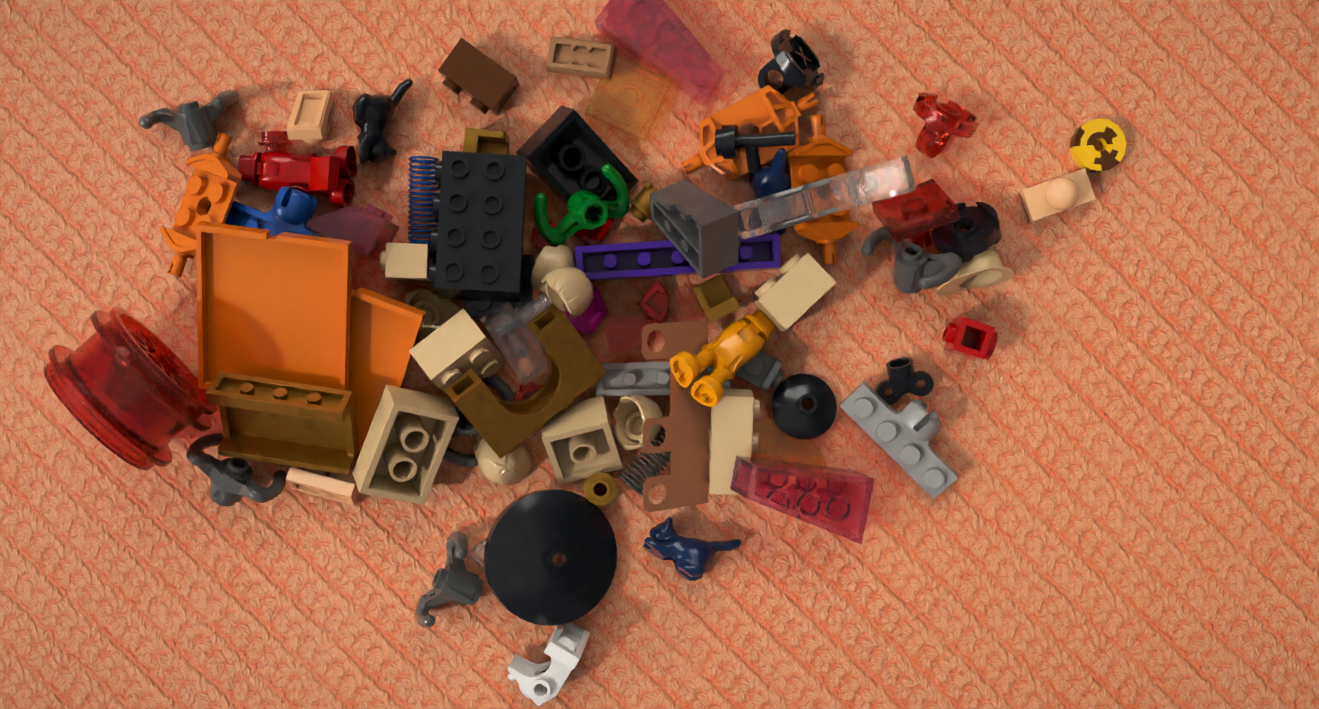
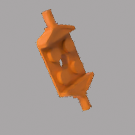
(762, 108)
(812, 162)
(213, 183)

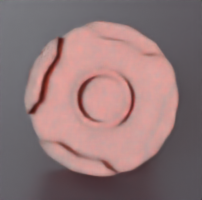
(941, 122)

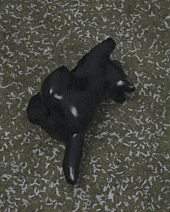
(373, 117)

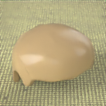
(549, 260)

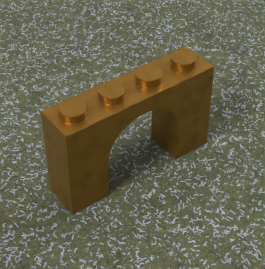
(570, 373)

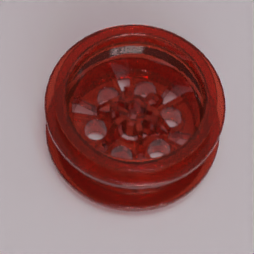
(128, 389)

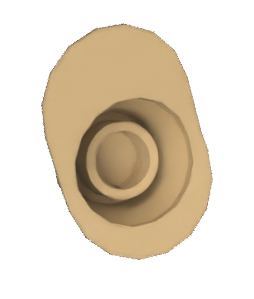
(980, 272)

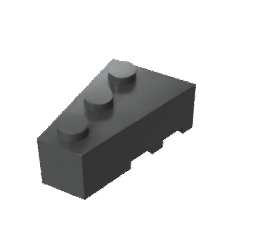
(697, 226)

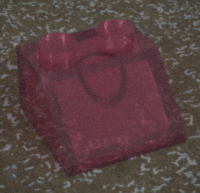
(366, 227)

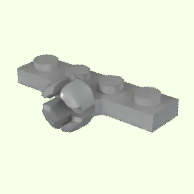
(903, 436)

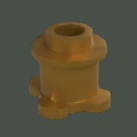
(641, 203)
(596, 498)

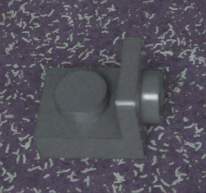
(762, 371)

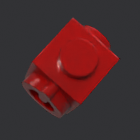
(970, 338)

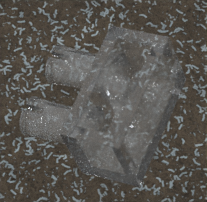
(514, 339)

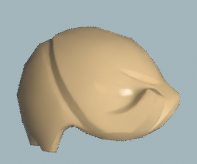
(569, 290)
(436, 309)
(630, 416)
(504, 471)

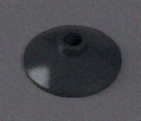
(790, 414)

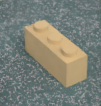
(731, 436)

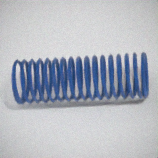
(413, 160)

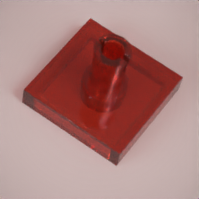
(916, 213)

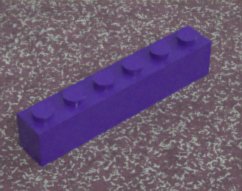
(663, 260)

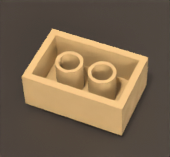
(405, 445)

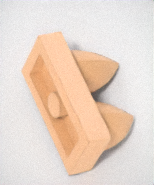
(334, 487)

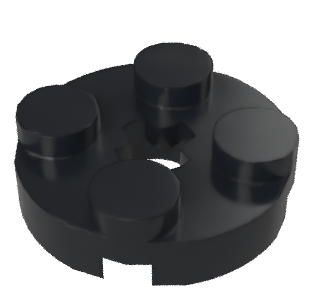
(981, 233)

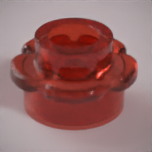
(274, 141)

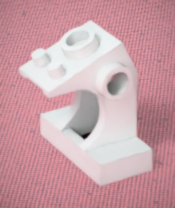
(565, 652)

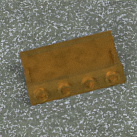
(286, 422)

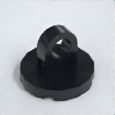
(795, 63)

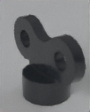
(903, 380)

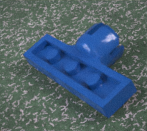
(288, 214)

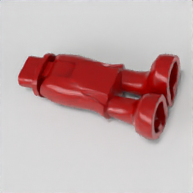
(282, 169)

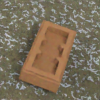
(581, 58)

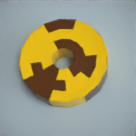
(1112, 142)

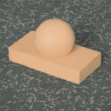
(310, 117)
(1057, 195)

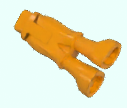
(725, 355)

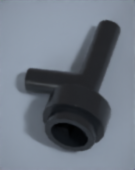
(729, 143)

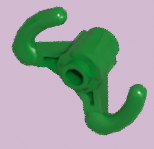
(583, 210)

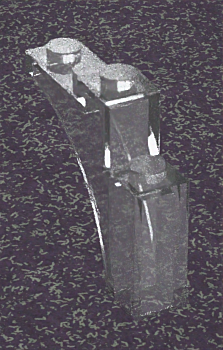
(824, 197)

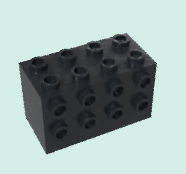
(478, 226)

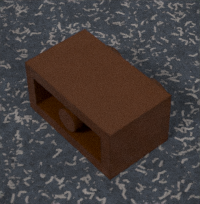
(478, 77)

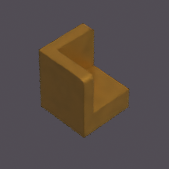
(485, 141)
(715, 298)

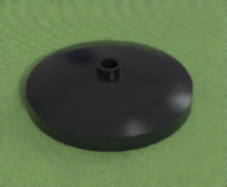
(522, 553)

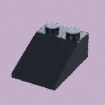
(571, 156)

